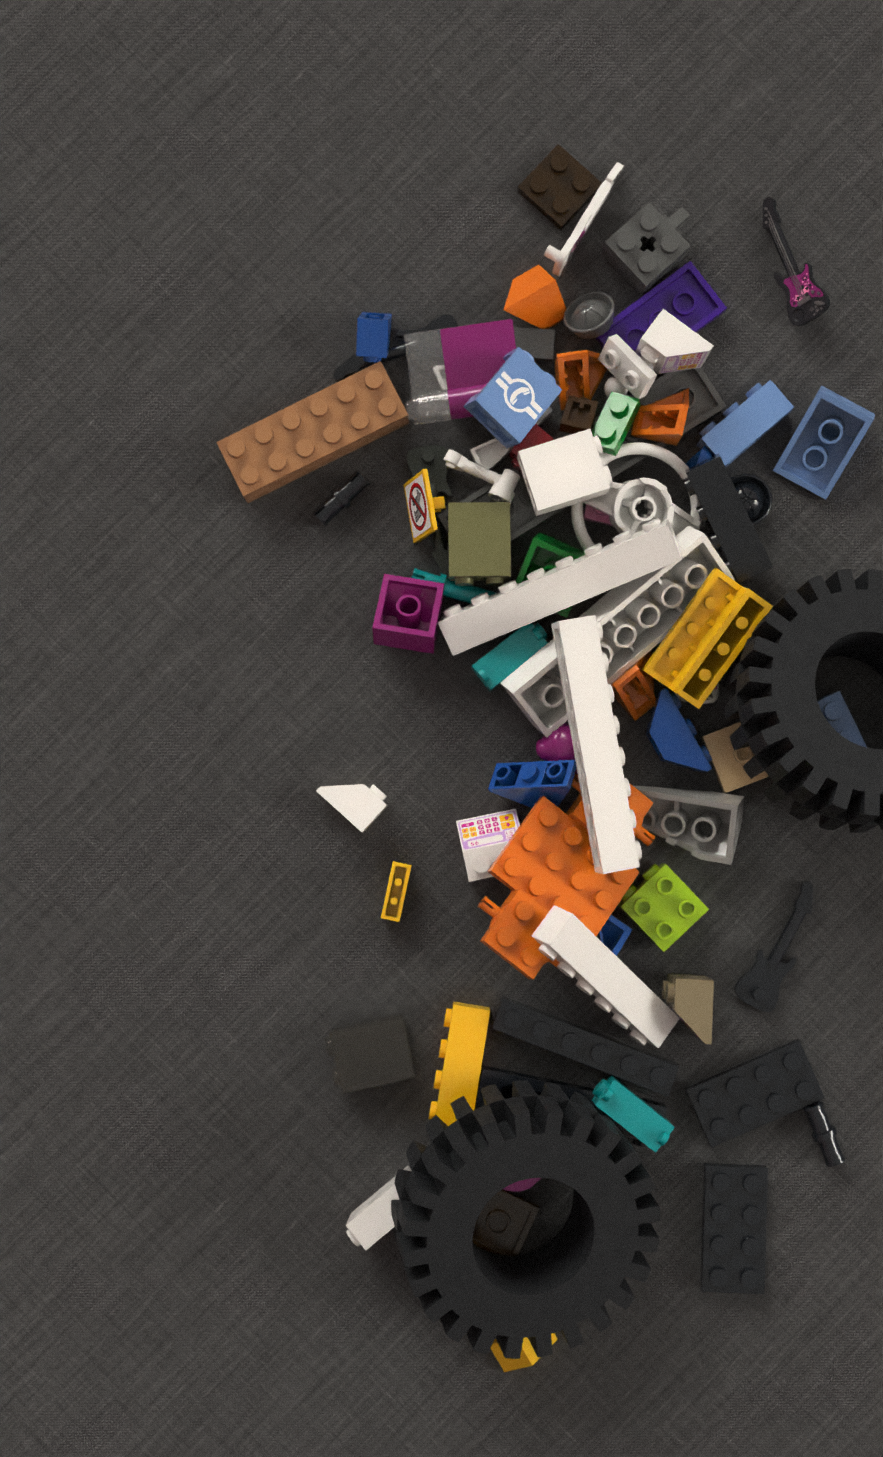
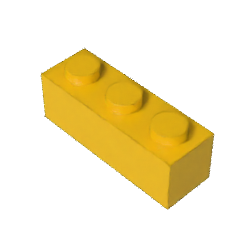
(396, 891)

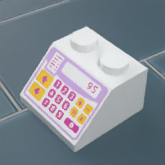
(672, 346)
(484, 839)

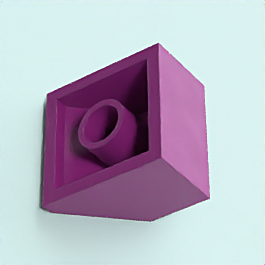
(408, 613)

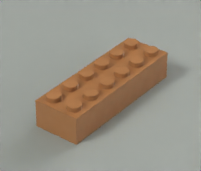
(313, 432)

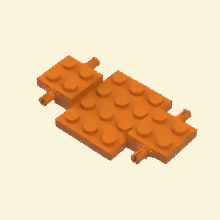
(550, 866)

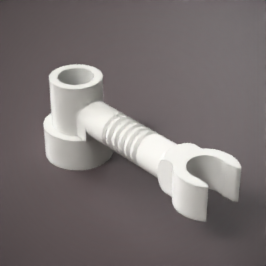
(503, 485)

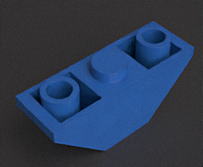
(674, 736)
(531, 780)

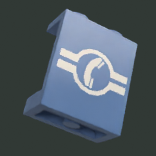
(514, 398)

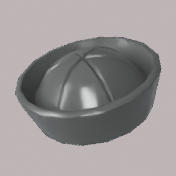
(590, 315)

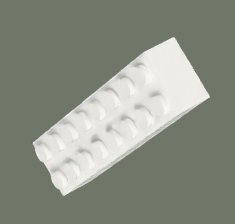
(632, 621)

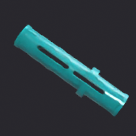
(460, 593)

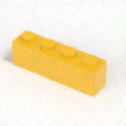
(462, 1058)

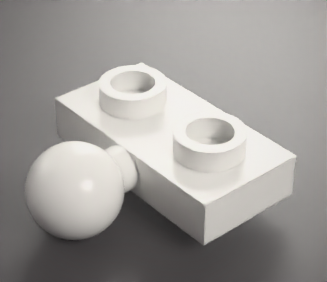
(627, 367)

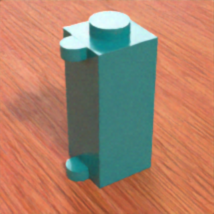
(510, 655)
(632, 1113)

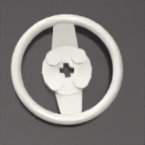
(622, 498)

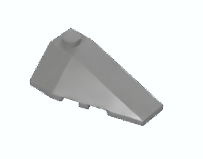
(696, 820)

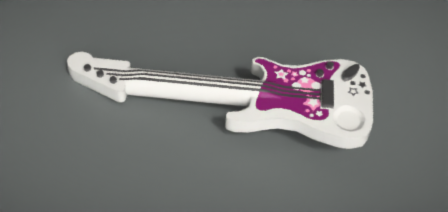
(562, 257)

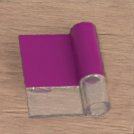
(453, 366)

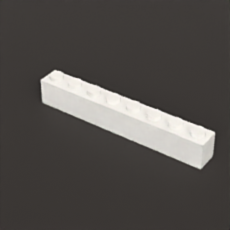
(560, 587)
(596, 744)

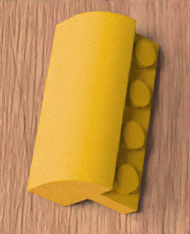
(707, 638)

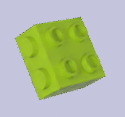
(662, 906)

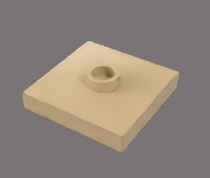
(729, 762)

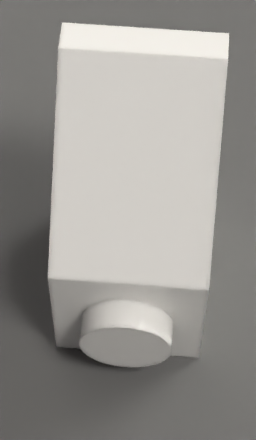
(355, 802)

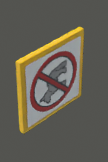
(422, 506)

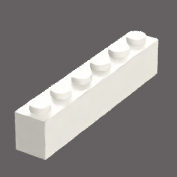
(604, 976)

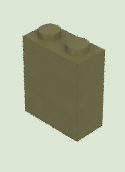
(479, 542)

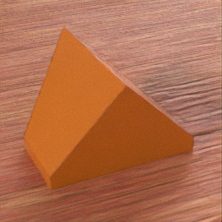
(536, 298)
(578, 374)
(663, 419)
(635, 689)

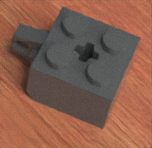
(649, 231)

